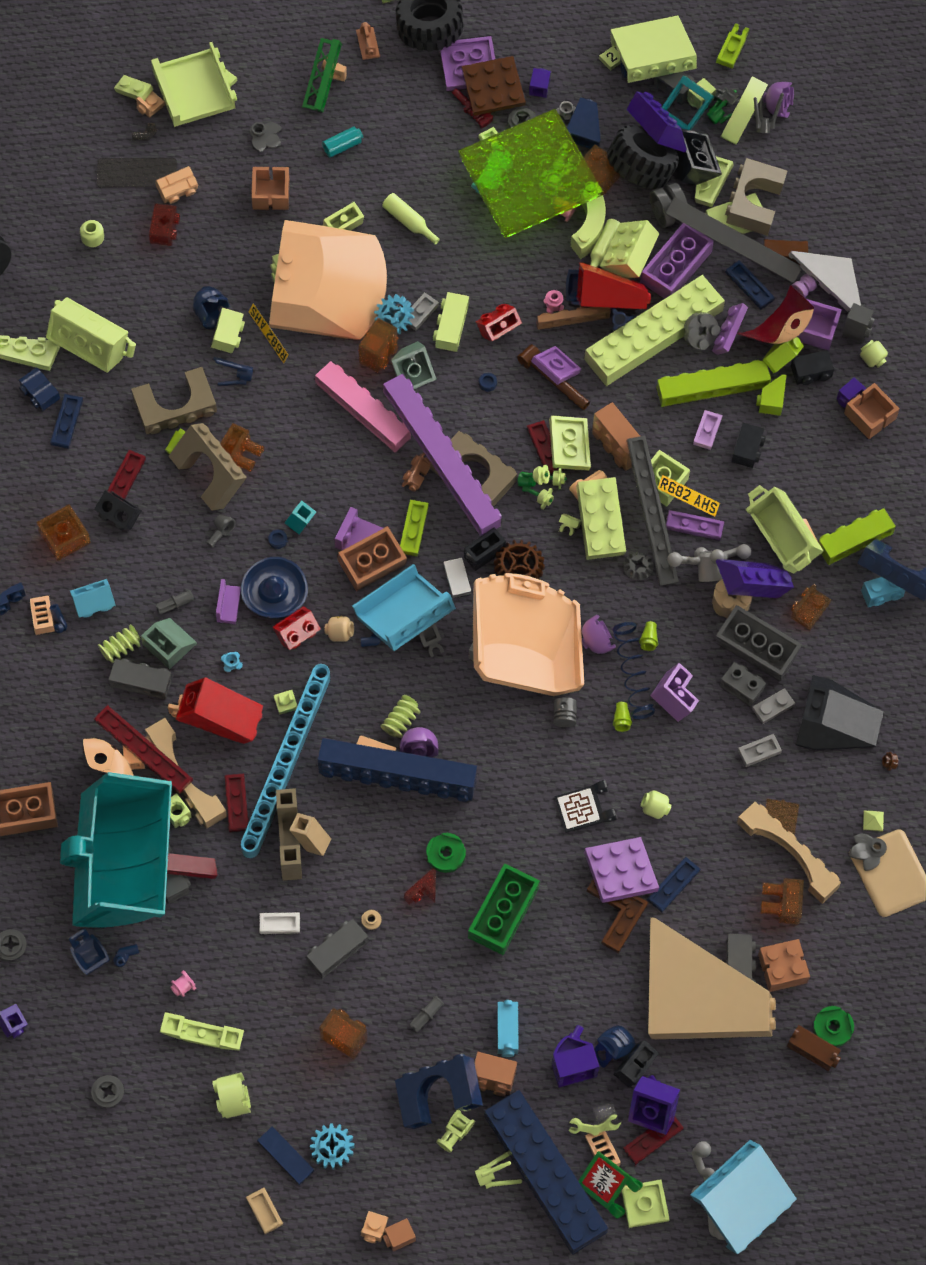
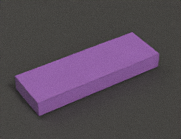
(694, 525)

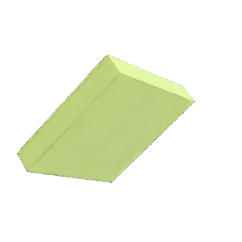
(646, 1205)

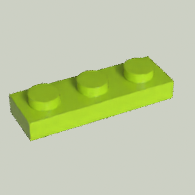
(414, 527)

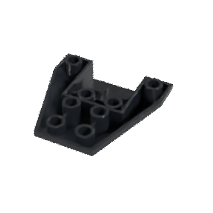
(837, 718)

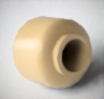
(339, 629)

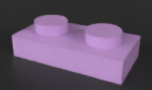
(707, 430)

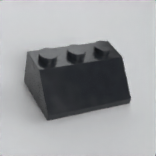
(699, 160)

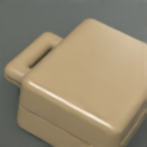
(897, 879)

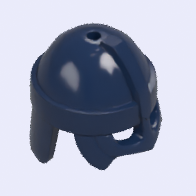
(207, 305)

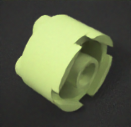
(232, 1095)

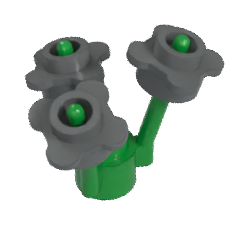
(722, 97)

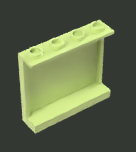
(654, 48)
(194, 86)

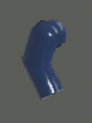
(61, 624)
(370, 641)
(123, 954)

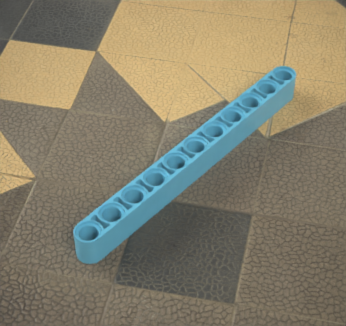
(285, 751)

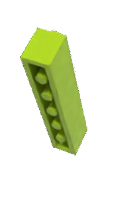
(713, 383)

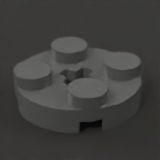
(709, 334)

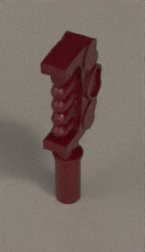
(482, 119)

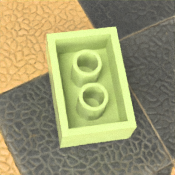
(630, 248)

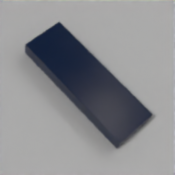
(750, 284)
(66, 421)
(674, 884)
(285, 1155)

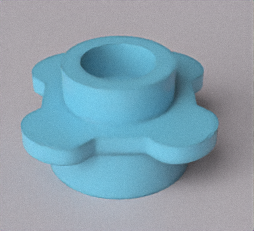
(232, 656)

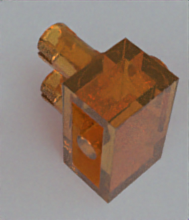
(236, 442)
(790, 906)

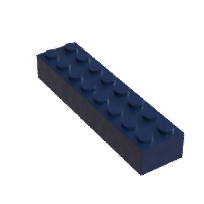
(397, 770)
(546, 1172)

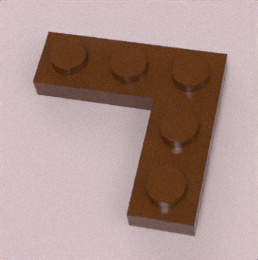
(624, 923)

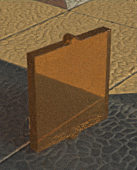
(784, 812)

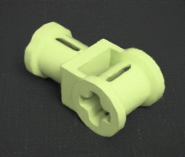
(455, 1130)

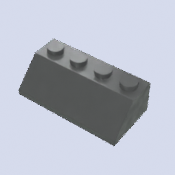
(758, 643)

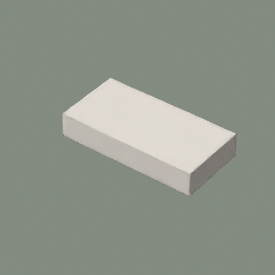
(457, 577)
(279, 923)

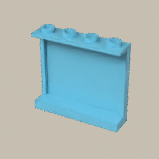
(403, 608)
(744, 1196)

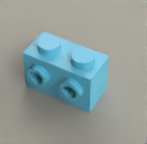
(880, 591)
(93, 598)

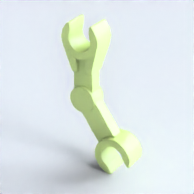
(596, 1129)

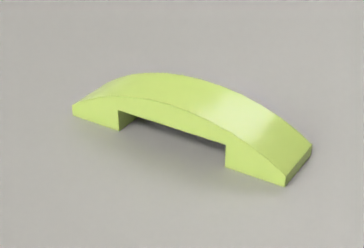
(743, 111)
(201, 1033)

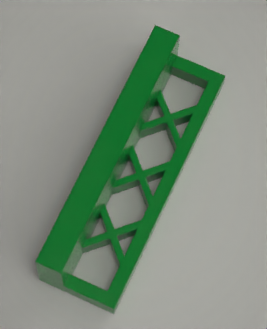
(331, 61)

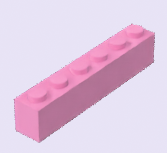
(363, 406)

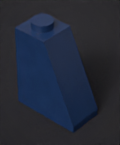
(585, 124)

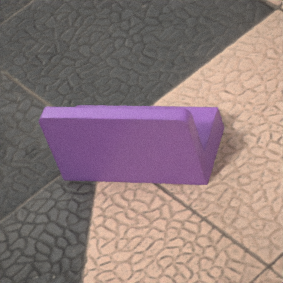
(228, 603)

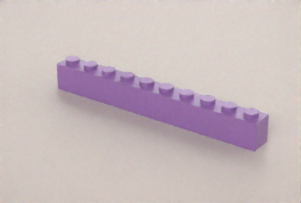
(442, 455)

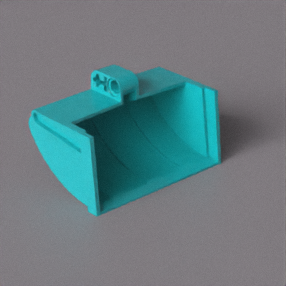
(120, 851)

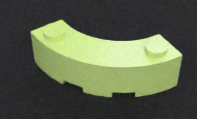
(586, 237)

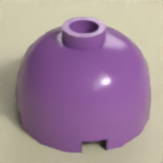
(772, 95)
(596, 636)
(419, 742)

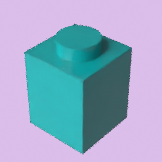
(300, 517)

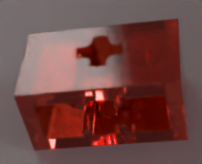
(163, 224)

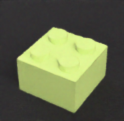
(667, 466)

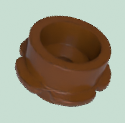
(890, 761)

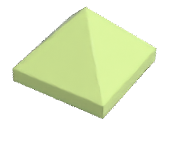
(873, 821)

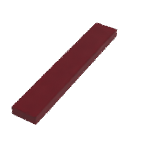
(143, 749)

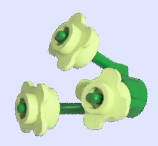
(541, 475)

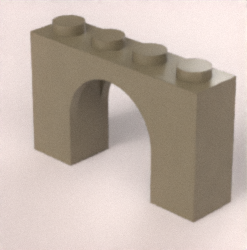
(743, 212)
(157, 418)
(227, 474)
(500, 477)
(289, 846)

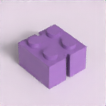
(821, 326)

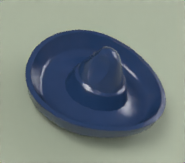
(274, 588)

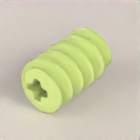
(120, 644)
(400, 716)

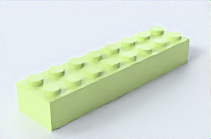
(651, 330)

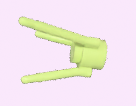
(485, 1173)

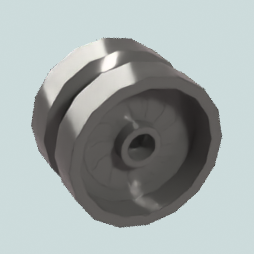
(661, 200)

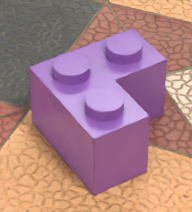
(673, 695)

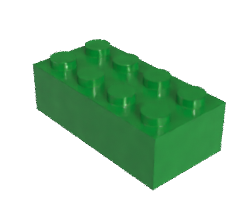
(503, 909)

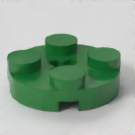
(440, 843)
(840, 1018)

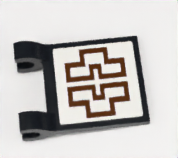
(583, 808)

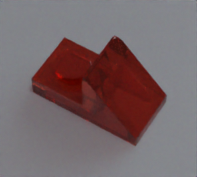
(425, 885)

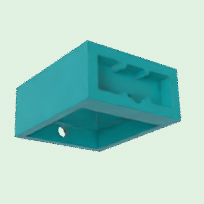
(695, 88)

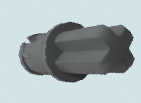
(175, 602)
(426, 1014)

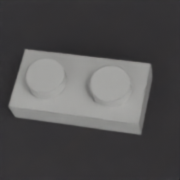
(422, 310)
(773, 706)
(759, 750)

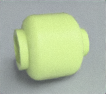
(92, 233)
(874, 354)
(655, 804)

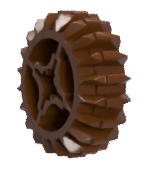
(526, 552)

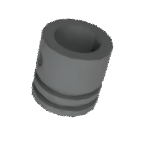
(565, 714)

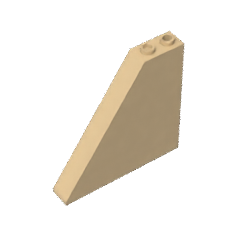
(700, 994)

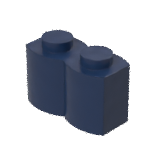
(38, 389)

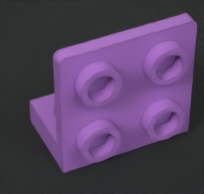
(354, 530)

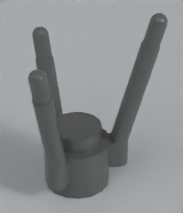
(763, 124)

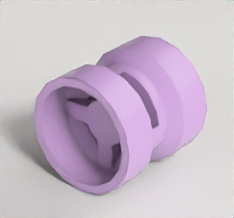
(805, 285)

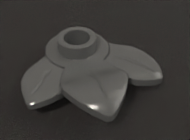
(267, 137)
(865, 850)

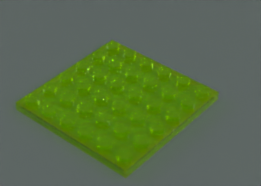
(530, 173)

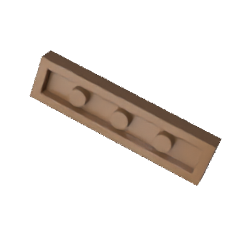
(567, 317)

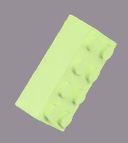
(601, 518)

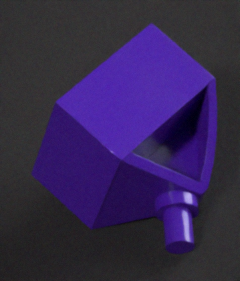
(574, 1059)
(653, 1104)

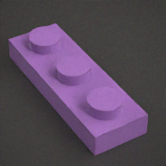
(729, 329)

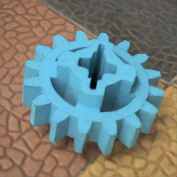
(389, 307)
(340, 1146)

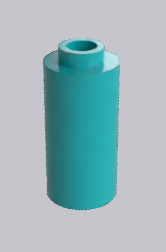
(342, 141)

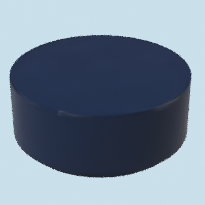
(487, 382)
(277, 539)

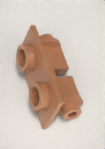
(367, 42)
(412, 476)

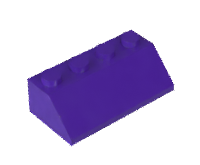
(656, 121)
(754, 578)

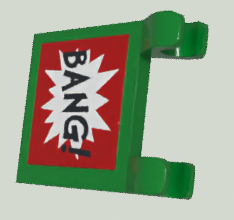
(605, 1182)

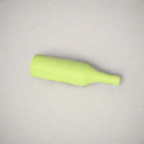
(408, 217)
(603, 242)

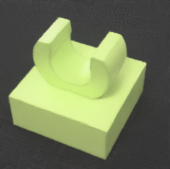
(569, 521)
(285, 702)

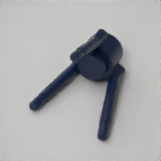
(620, 319)
(243, 372)

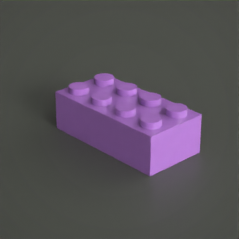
(676, 261)

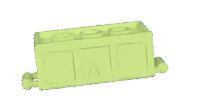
(88, 335)
(783, 528)

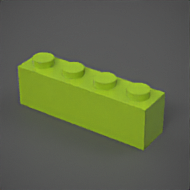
(856, 536)

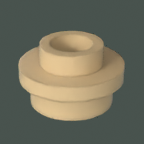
(371, 925)

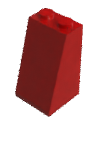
(609, 290)
(219, 711)

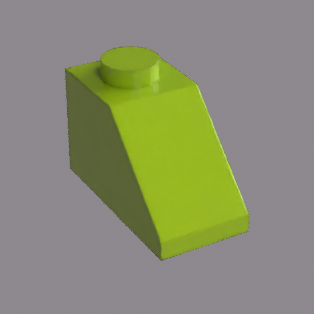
(782, 353)
(772, 397)

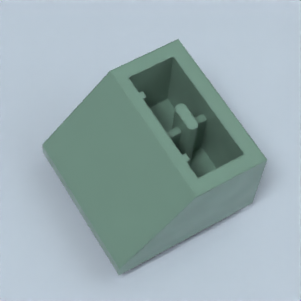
(167, 642)

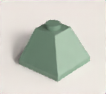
(414, 364)

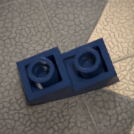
(12, 594)

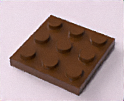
(493, 85)

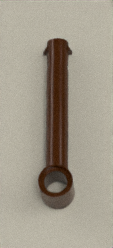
(525, 358)

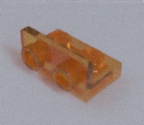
(810, 607)

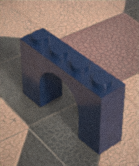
(877, 560)
(414, 1089)

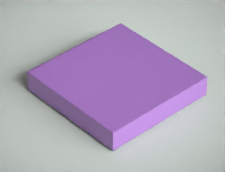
(556, 365)

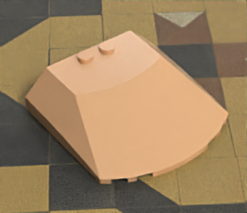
(327, 281)
(526, 635)

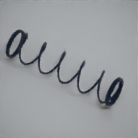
(639, 708)

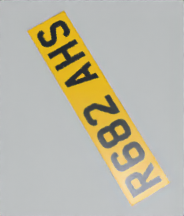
(269, 334)
(688, 495)

